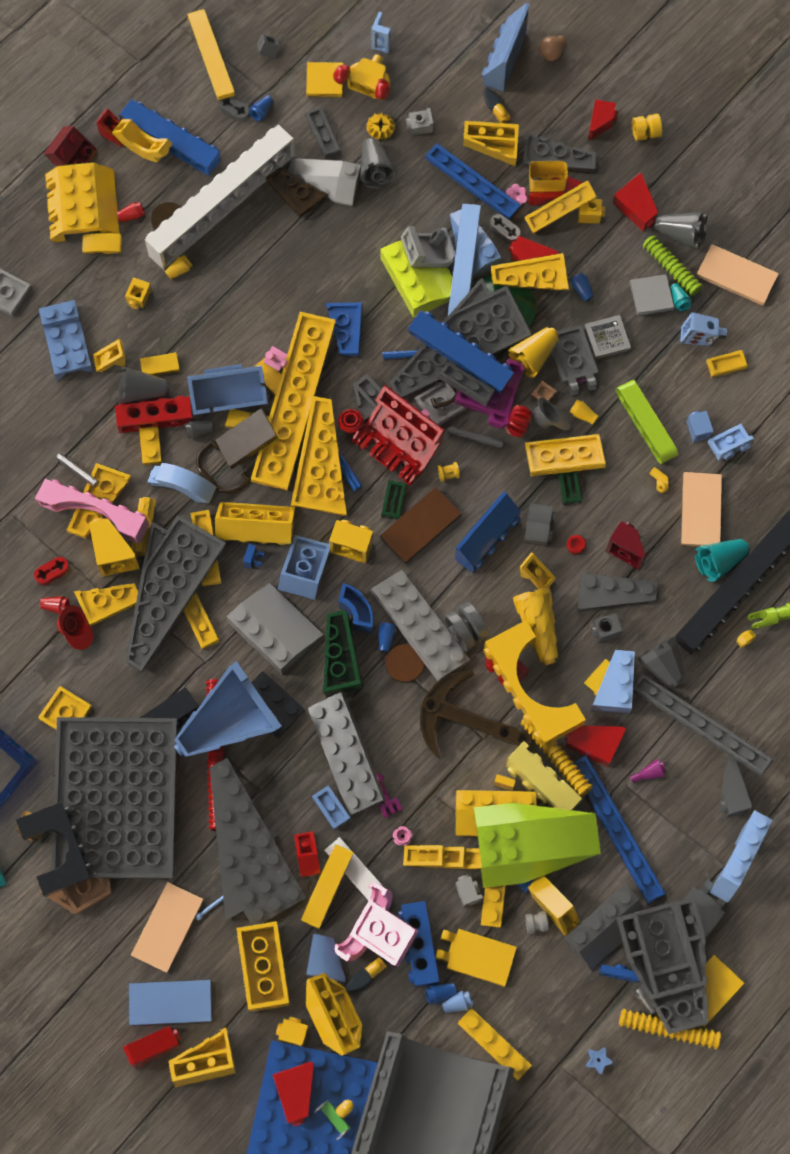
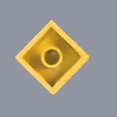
(351, 541)

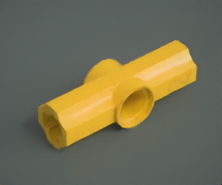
(147, 507)

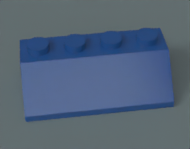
(488, 533)

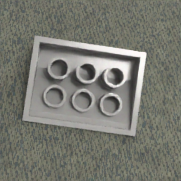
(274, 627)

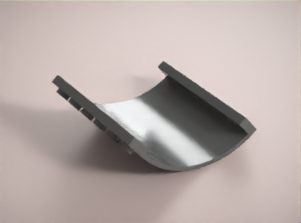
(431, 1102)

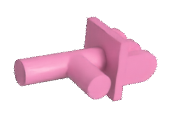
(276, 358)

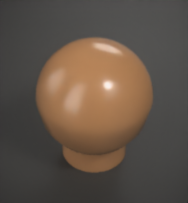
(552, 47)

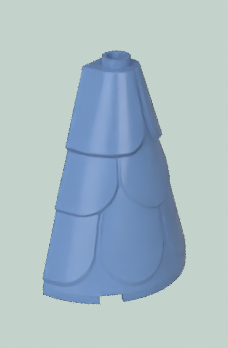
(226, 716)

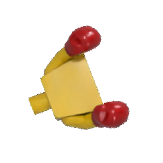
(365, 77)

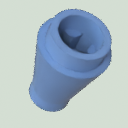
(459, 1002)

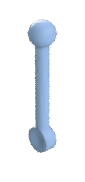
(199, 915)

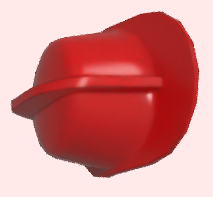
(75, 627)

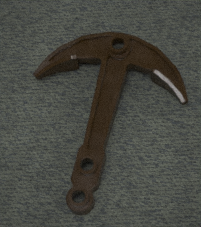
(460, 716)

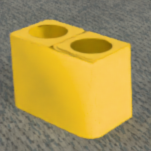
(553, 169)

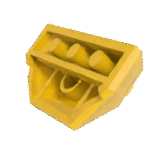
(333, 1014)

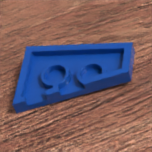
(347, 326)

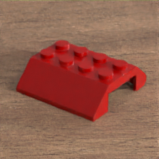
(401, 436)

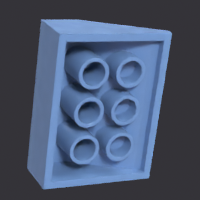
(506, 49)

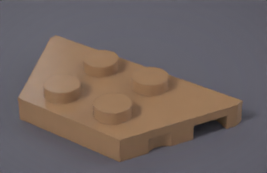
(82, 896)

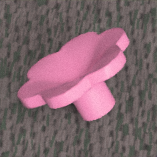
(517, 193)

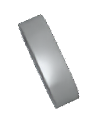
(505, 228)

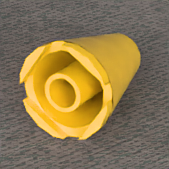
(535, 350)

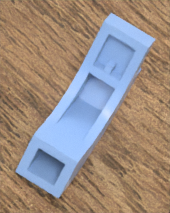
(182, 480)

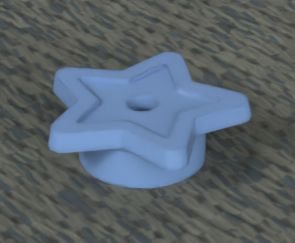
(599, 1066)

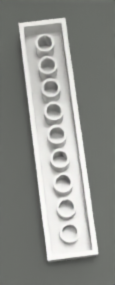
(219, 197)

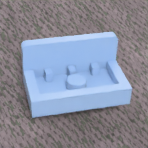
(730, 442)

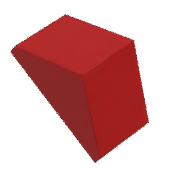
(106, 125)

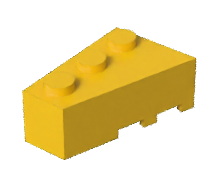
(204, 1062)

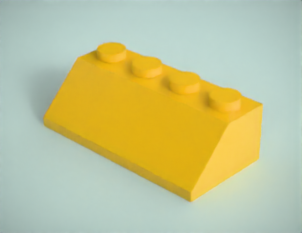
(254, 523)
(468, 799)

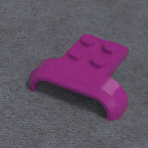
(500, 404)

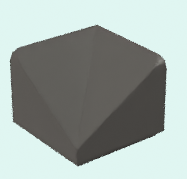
(268, 46)

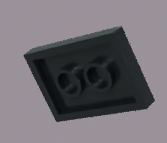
(278, 701)

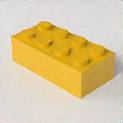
(263, 966)

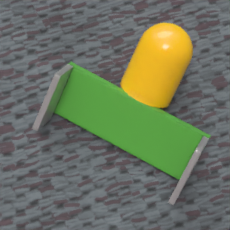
(336, 1116)

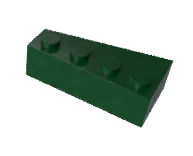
(341, 658)

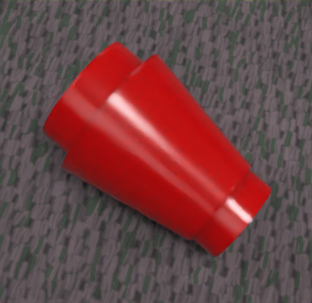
(131, 212)
(54, 604)

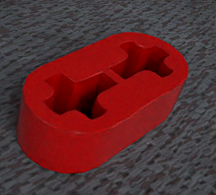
(49, 567)

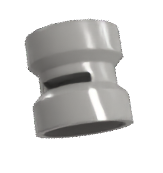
(536, 922)

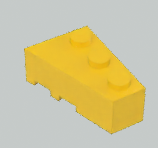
(493, 139)

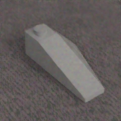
(335, 178)

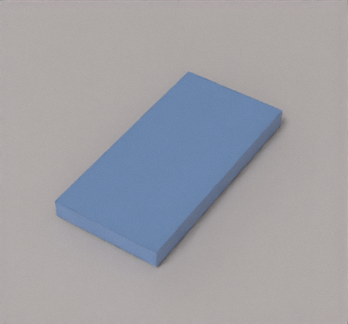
(170, 1002)

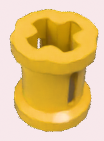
(448, 471)

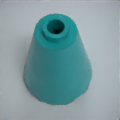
(720, 557)

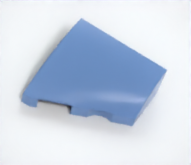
(324, 959)

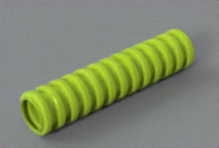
(668, 261)

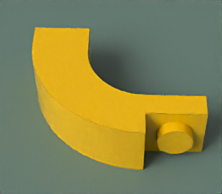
(141, 143)

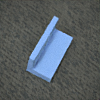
(380, 36)

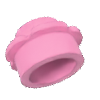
(402, 831)

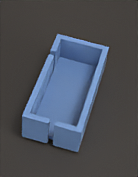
(227, 389)

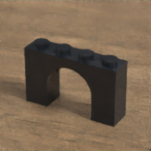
(74, 870)

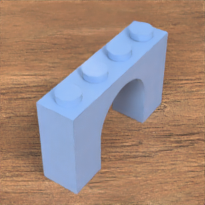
(742, 856)

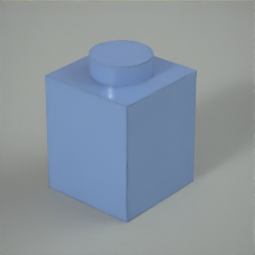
(699, 426)

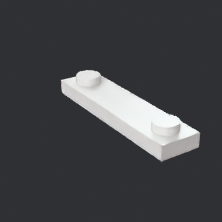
(356, 871)

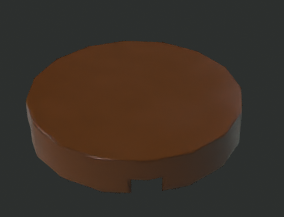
(404, 664)

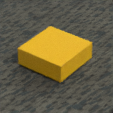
(504, 782)

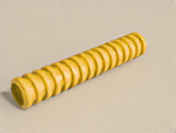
(565, 765)
(655, 1025)

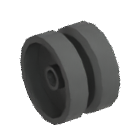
(466, 626)

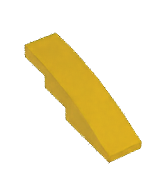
(442, 857)
(327, 886)

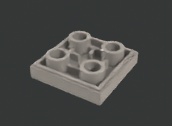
(651, 294)

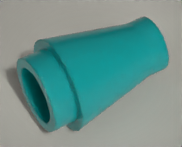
(680, 297)

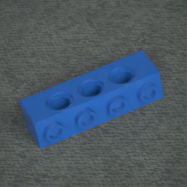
(428, 976)

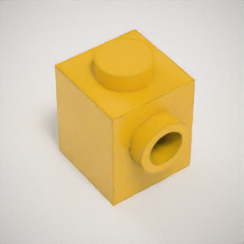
(591, 212)
(292, 1031)

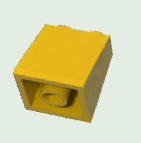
(110, 549)

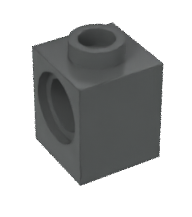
(612, 622)

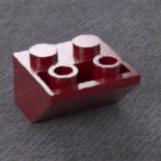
(70, 148)

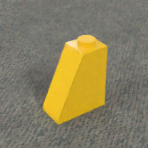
(554, 904)

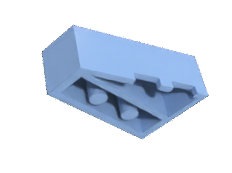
(617, 685)

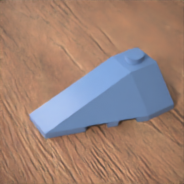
(485, 254)

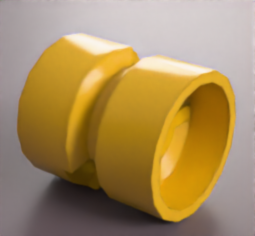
(647, 127)

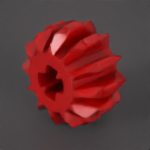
(518, 421)

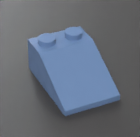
(304, 567)

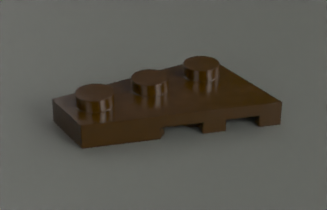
(297, 194)

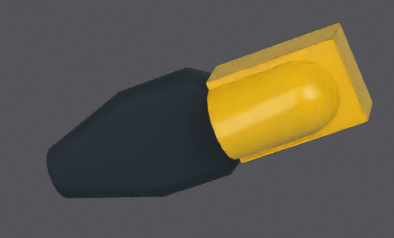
(495, 105)
(365, 976)

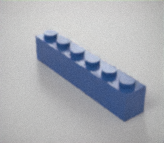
(185, 146)
(460, 352)

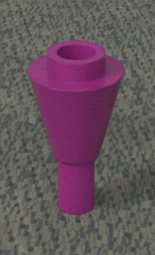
(653, 770)

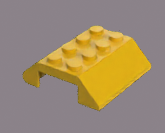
(81, 200)

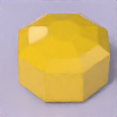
(746, 638)

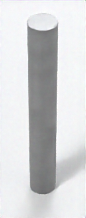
(77, 470)

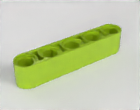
(647, 422)

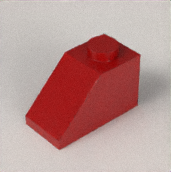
(602, 117)
(307, 854)

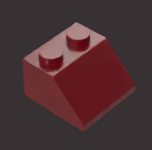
(626, 545)

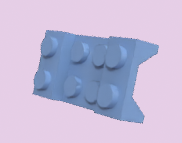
(65, 338)

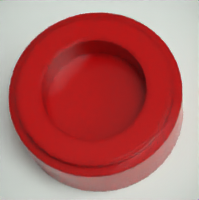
(576, 544)

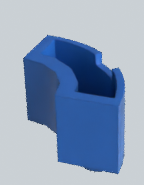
(357, 607)

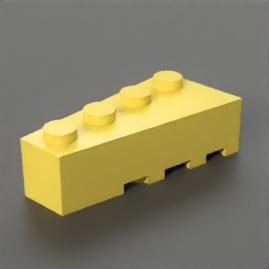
(541, 779)

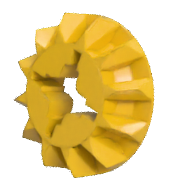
(386, 131)

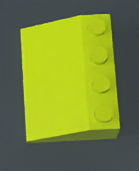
(419, 286)

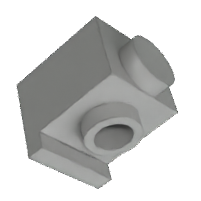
(420, 122)
(468, 891)

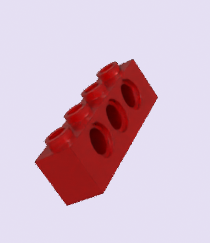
(163, 419)

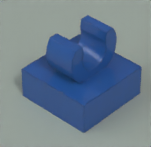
(251, 555)

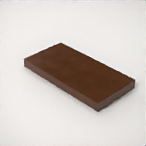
(420, 525)

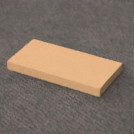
(737, 274)
(701, 509)
(167, 927)

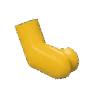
(662, 480)

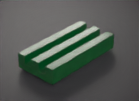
(571, 500)
(390, 515)

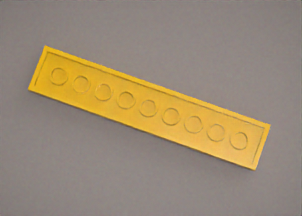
(294, 399)

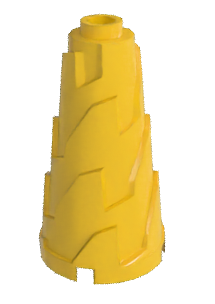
(538, 612)

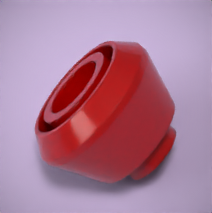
(350, 421)

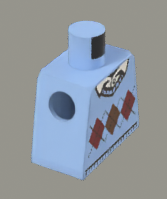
(701, 330)

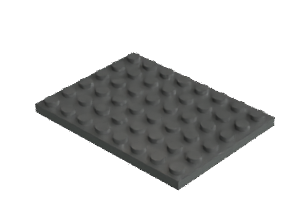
(119, 793)

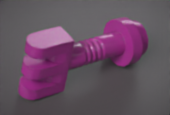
(388, 804)

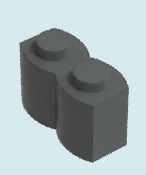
(538, 524)

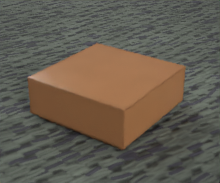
(545, 391)

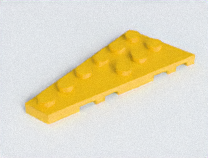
(319, 470)

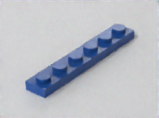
(472, 181)

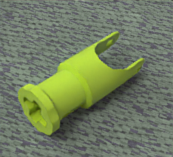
(771, 616)

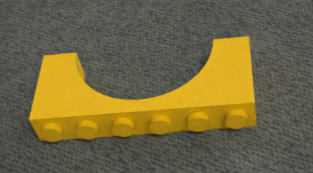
(546, 722)

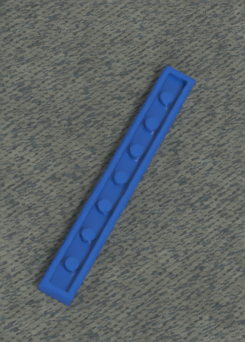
(620, 834)

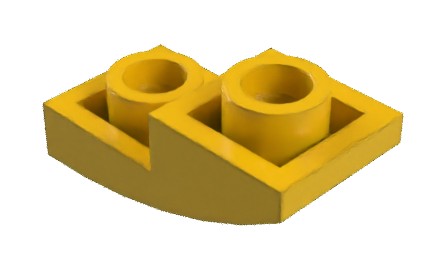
(102, 242)

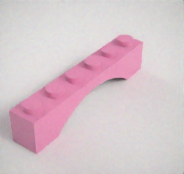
(58, 498)

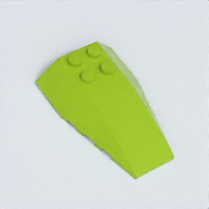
(531, 841)

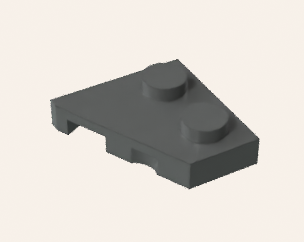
(366, 393)

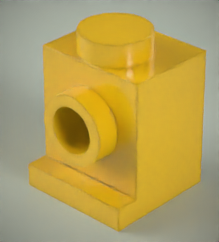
(138, 288)

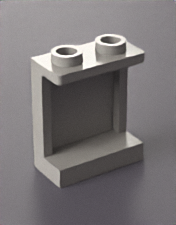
(423, 254)

